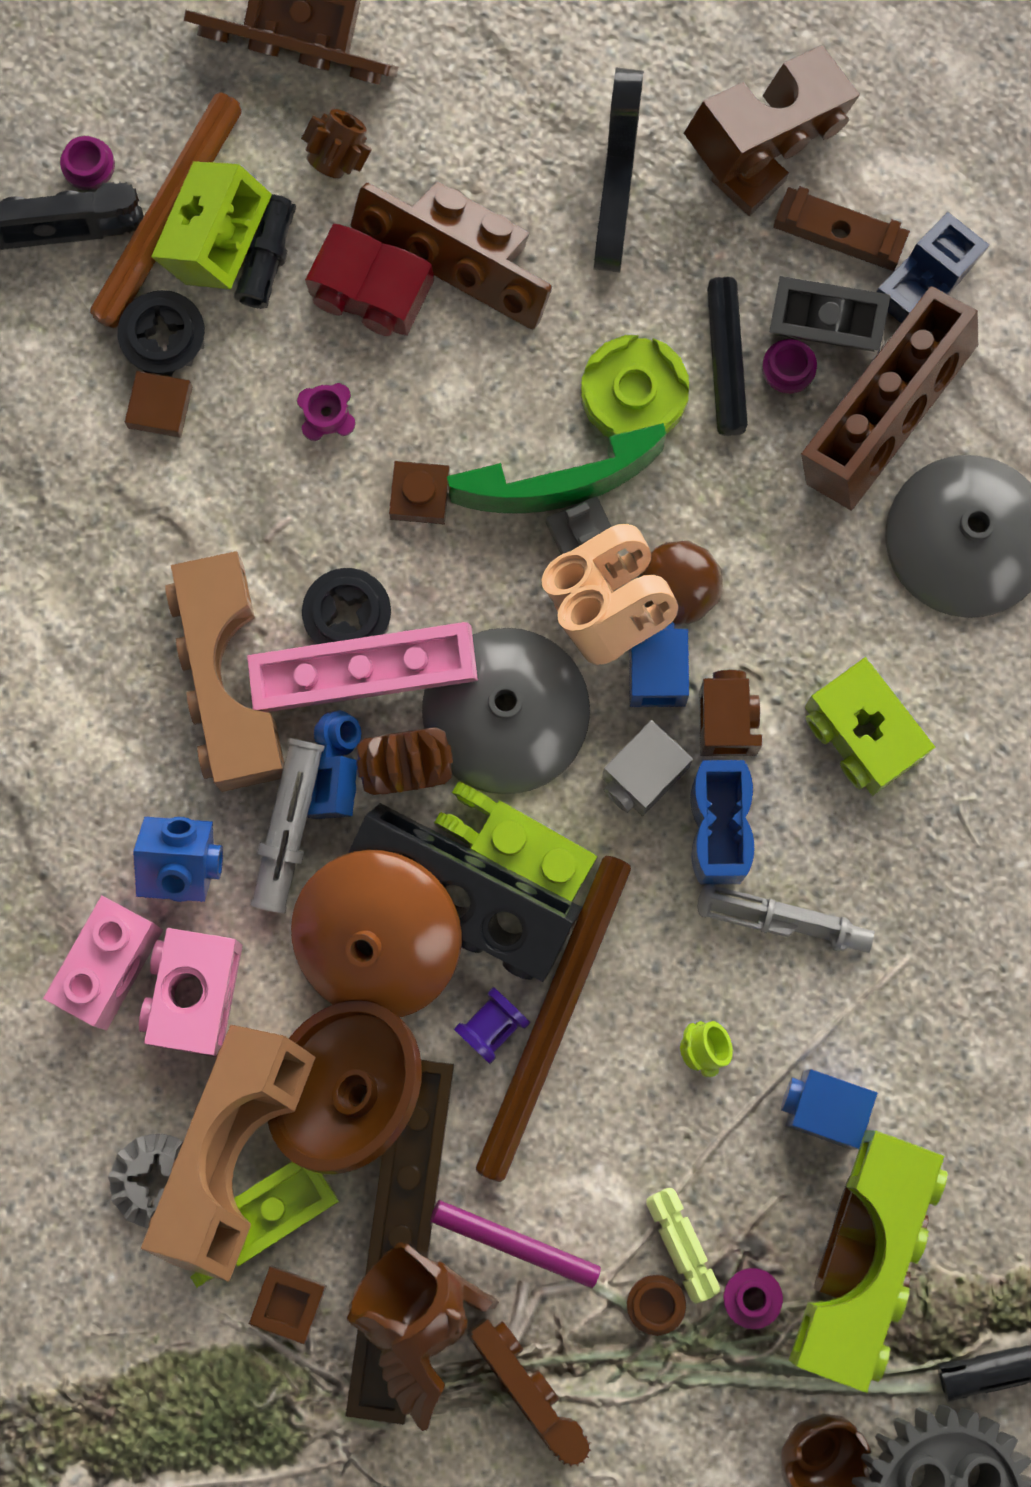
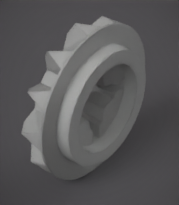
(135, 1160)

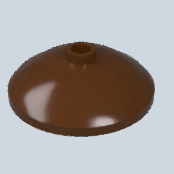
(357, 1053)

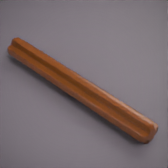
(136, 258)

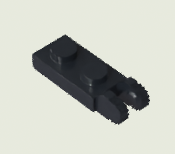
(69, 216)

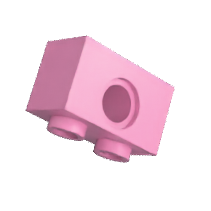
(103, 963)
(204, 1025)

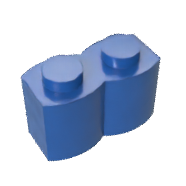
(719, 806)

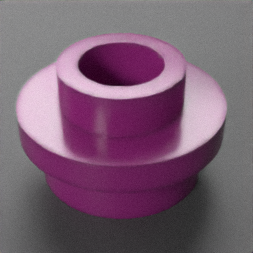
(734, 1293)

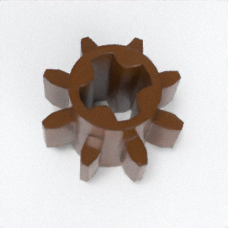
(336, 143)

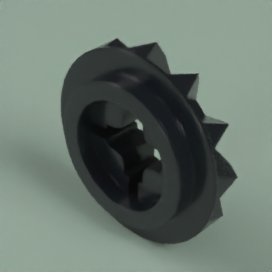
(140, 322)
(351, 587)

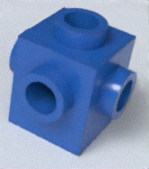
(176, 859)

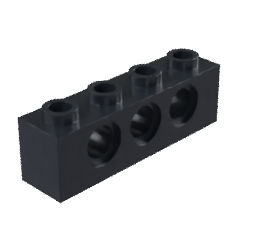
(491, 889)

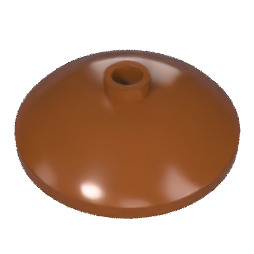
(394, 909)

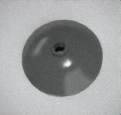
(939, 553)
(520, 746)

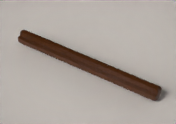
(553, 1019)

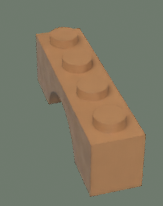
(213, 606)
(197, 1217)

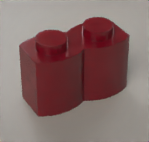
(369, 281)

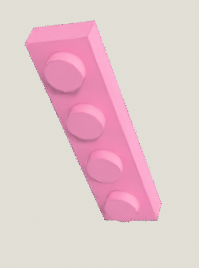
(362, 667)

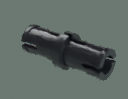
(265, 253)

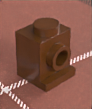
(728, 715)

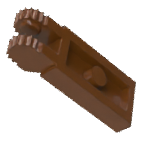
(530, 1393)

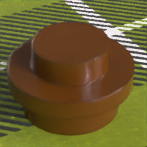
(656, 1305)

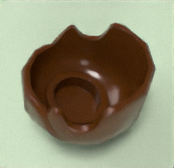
(691, 575)
(824, 1453)

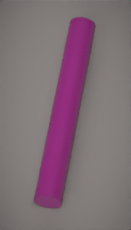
(515, 1244)

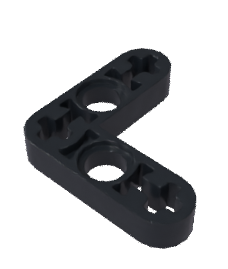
(618, 168)

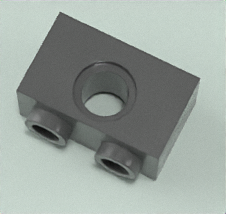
(829, 314)

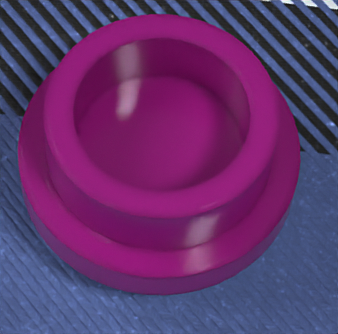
(87, 162)
(789, 366)

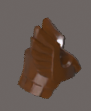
(411, 1314)

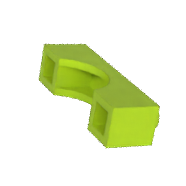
(847, 1334)

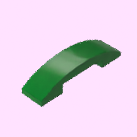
(487, 489)

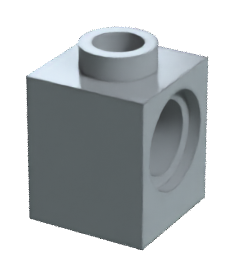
(645, 770)

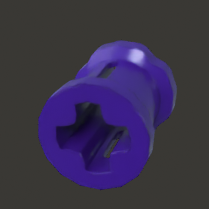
(492, 1025)

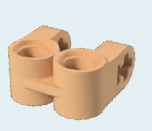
(590, 610)

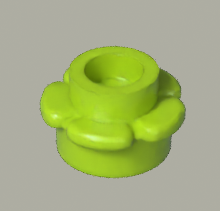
(706, 1047)

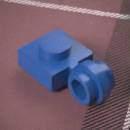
(336, 774)

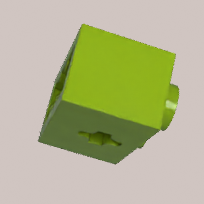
(211, 224)
(862, 698)

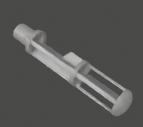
(783, 918)

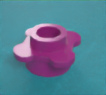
(326, 396)

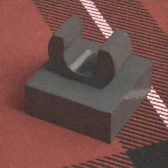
(577, 524)

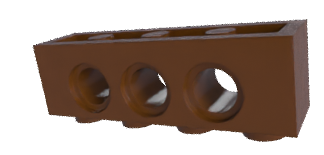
(890, 398)

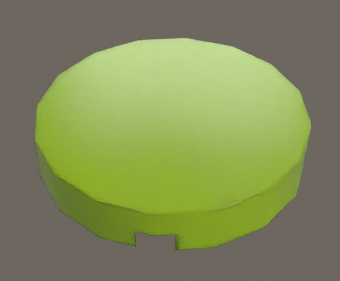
(634, 386)

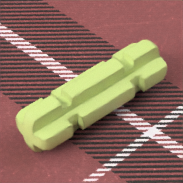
(683, 1245)

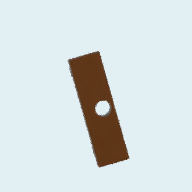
(817, 218)

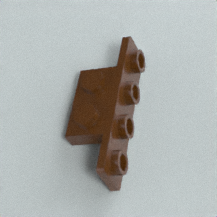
(313, 27)
(463, 244)

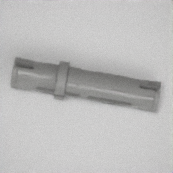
(272, 892)

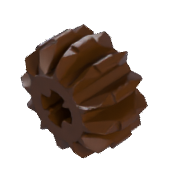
(404, 761)

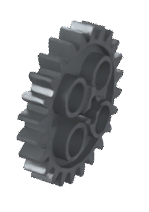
(949, 1451)

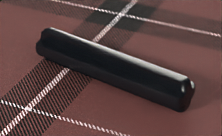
(727, 356)

